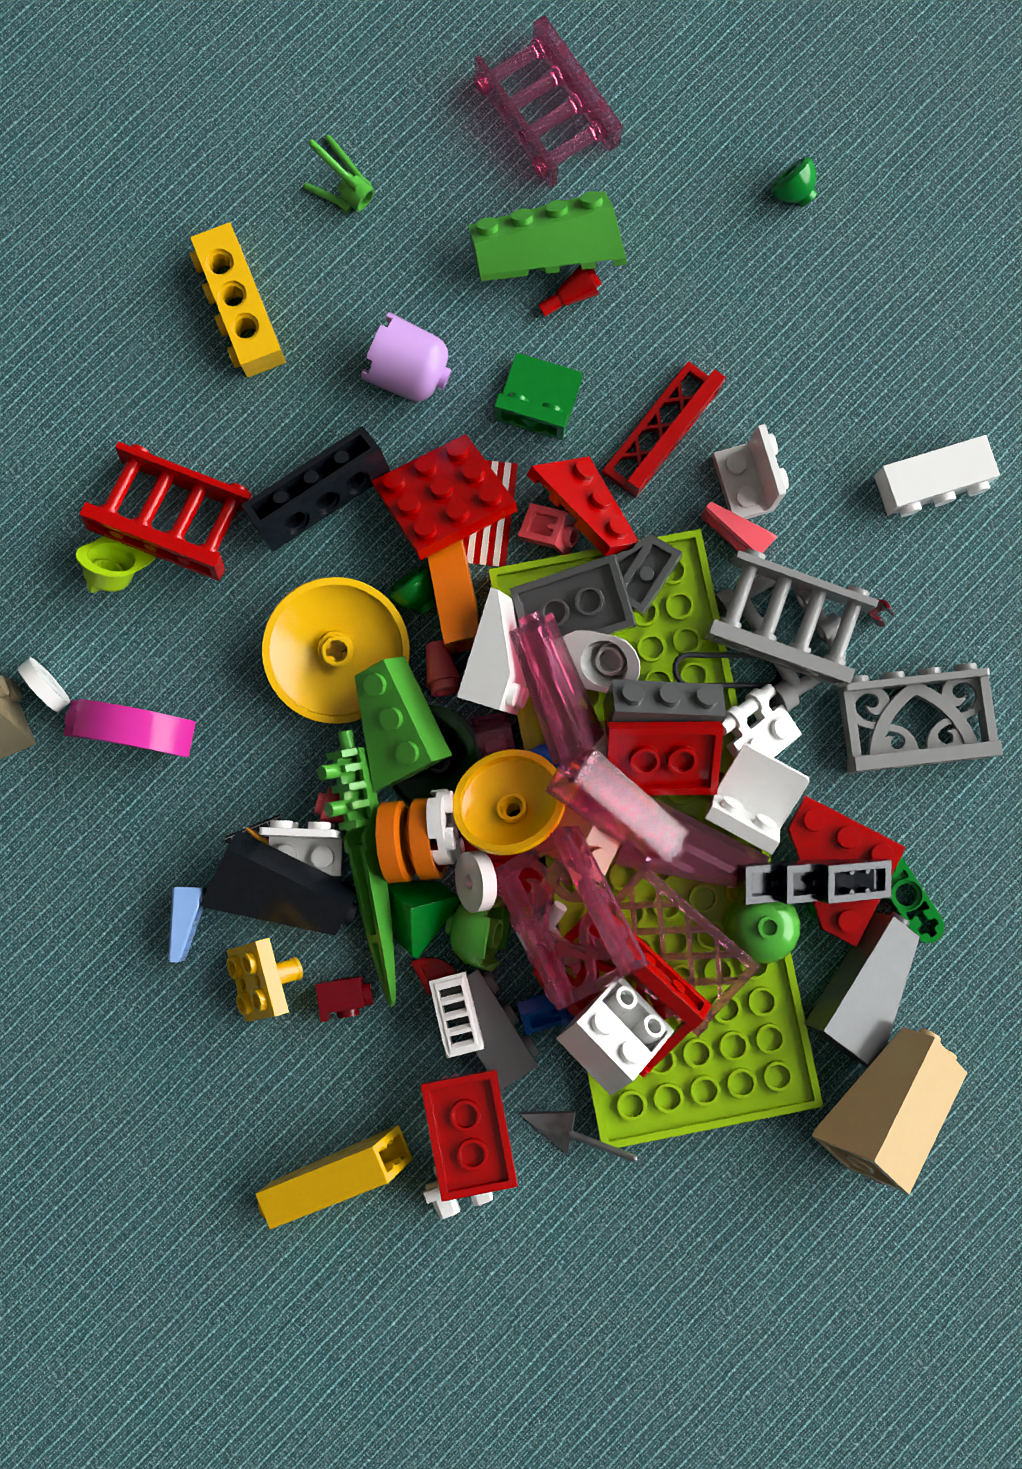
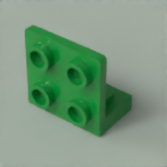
(538, 396)

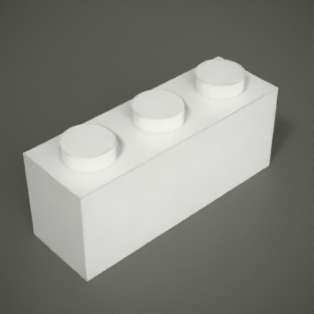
(937, 476)

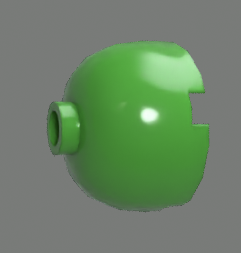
(763, 929)
(479, 934)

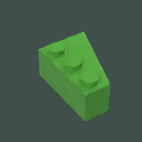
(397, 724)

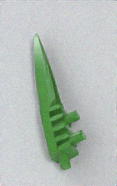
(359, 808)

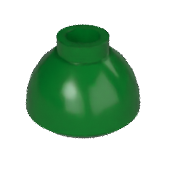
(796, 183)
(414, 590)

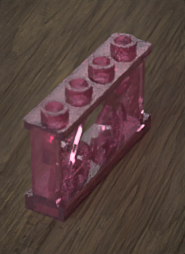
(603, 910)

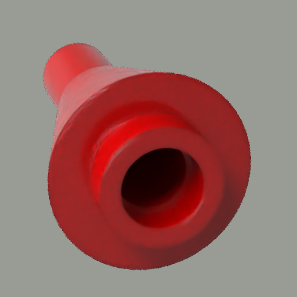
(576, 288)

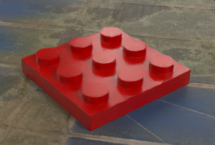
(444, 496)

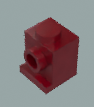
(343, 997)

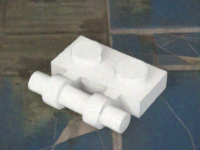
(770, 732)

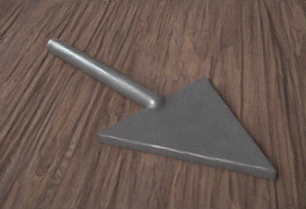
(559, 1129)

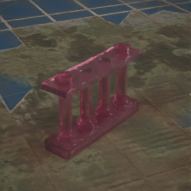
(564, 72)

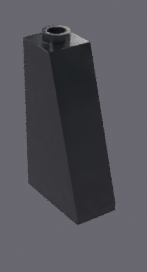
(278, 888)

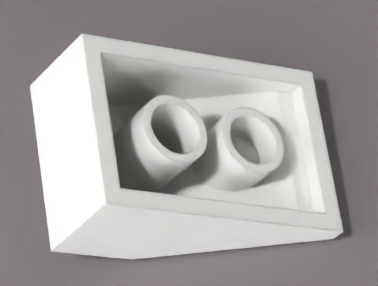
(493, 669)

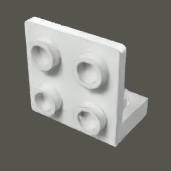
(751, 475)
(756, 797)
(316, 846)

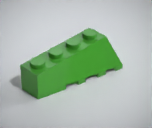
(548, 238)

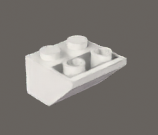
(615, 1036)

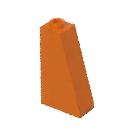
(455, 597)

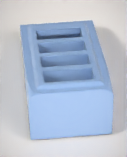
(184, 920)

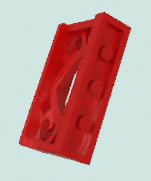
(673, 993)

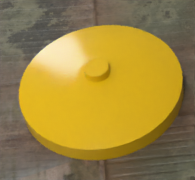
(325, 638)

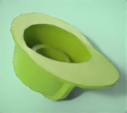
(110, 564)

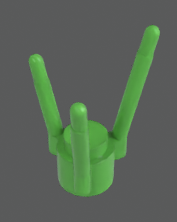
(354, 187)

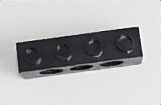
(316, 488)

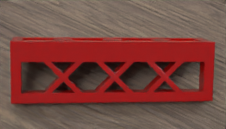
(674, 431)

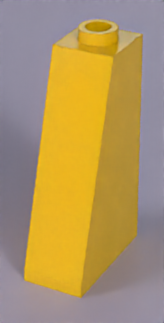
(334, 1178)

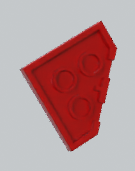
(829, 835)

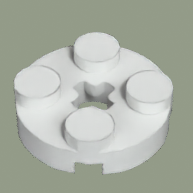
(443, 828)

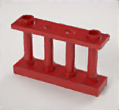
(169, 545)

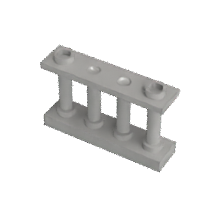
(763, 642)

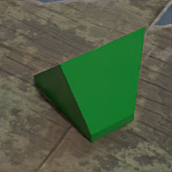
(419, 912)

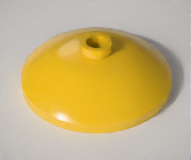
(495, 789)

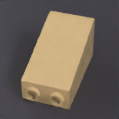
(894, 1110)

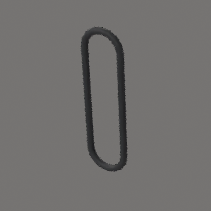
(720, 655)

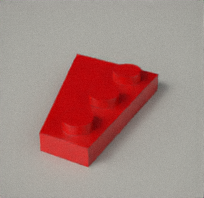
(587, 498)

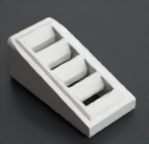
(466, 1046)

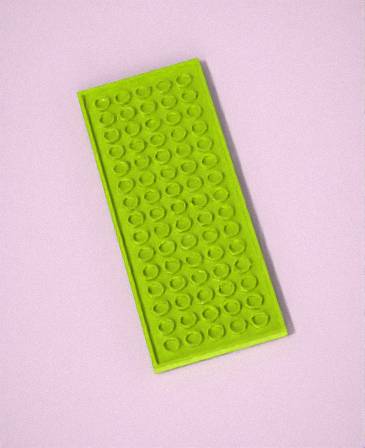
(756, 1048)

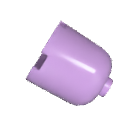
(407, 360)

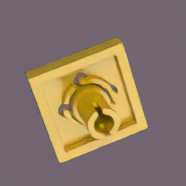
(261, 979)

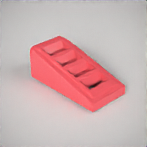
(736, 530)

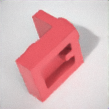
(549, 528)

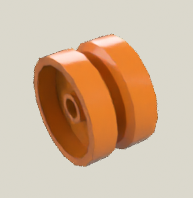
(404, 842)

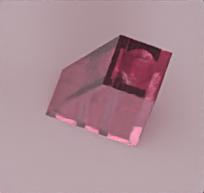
(555, 687)
(617, 807)
(706, 857)

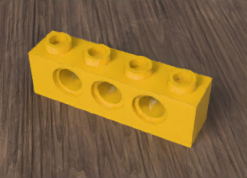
(218, 249)

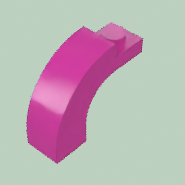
(129, 727)

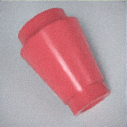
(441, 670)

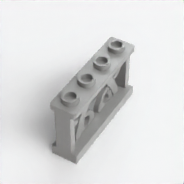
(963, 740)

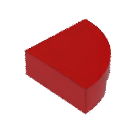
(431, 968)

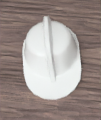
(602, 658)

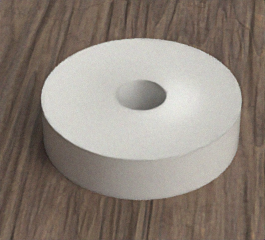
(43, 684)
(475, 881)

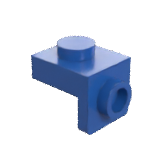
(541, 1014)

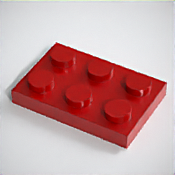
(668, 755)
(469, 1135)

